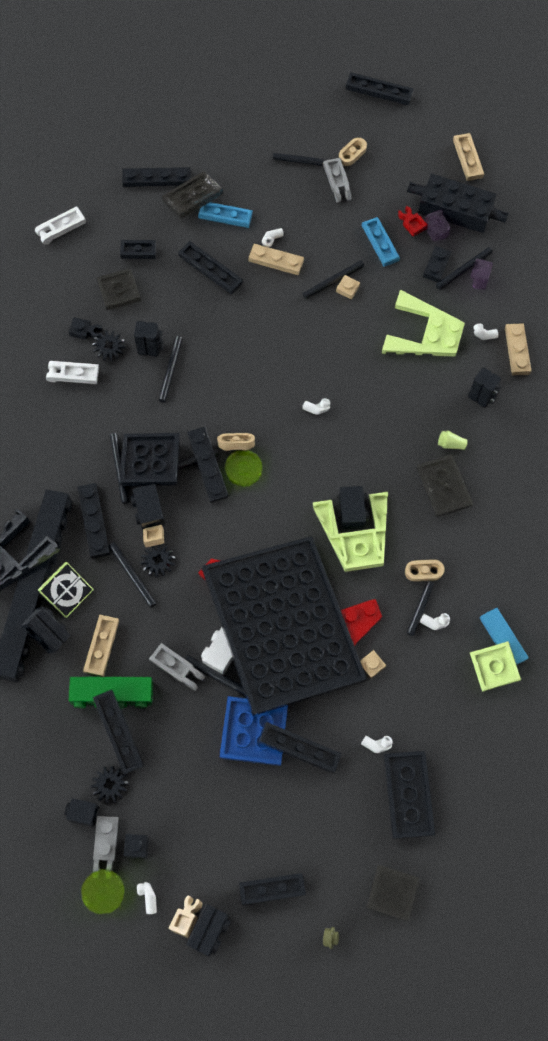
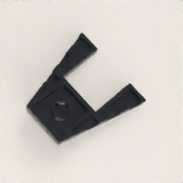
(9, 568)

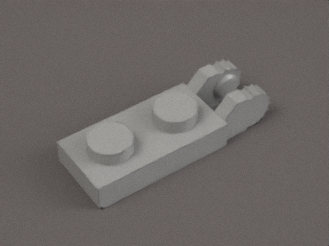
(337, 178)
(175, 666)
(105, 841)

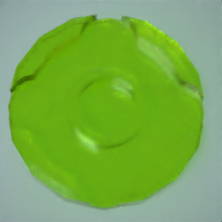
(243, 468)
(103, 891)

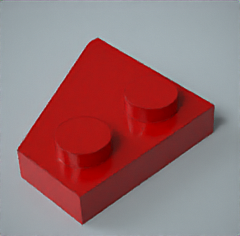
(361, 618)

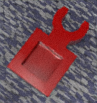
(411, 222)

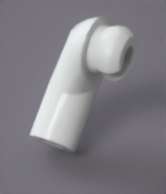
(270, 236)
(484, 334)
(319, 408)
(436, 623)
(377, 746)
(150, 897)

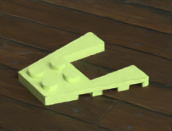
(440, 336)
(357, 548)

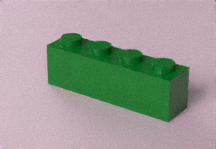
(128, 690)

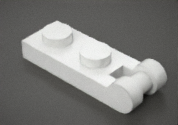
(60, 225)
(73, 372)

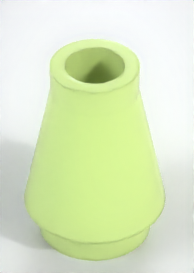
(451, 441)

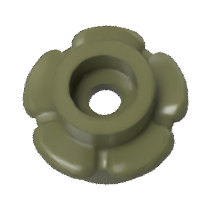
(330, 937)

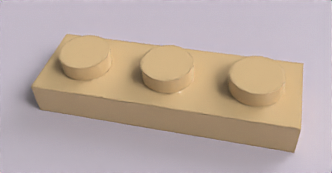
(468, 157)
(276, 259)
(518, 349)
(101, 646)

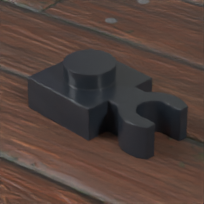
(82, 328)

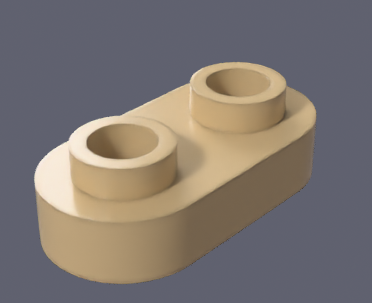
(351, 153)
(236, 441)
(423, 568)

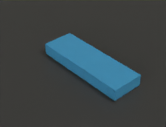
(226, 214)
(380, 241)
(501, 633)

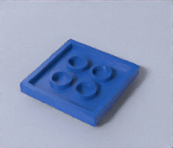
(243, 731)

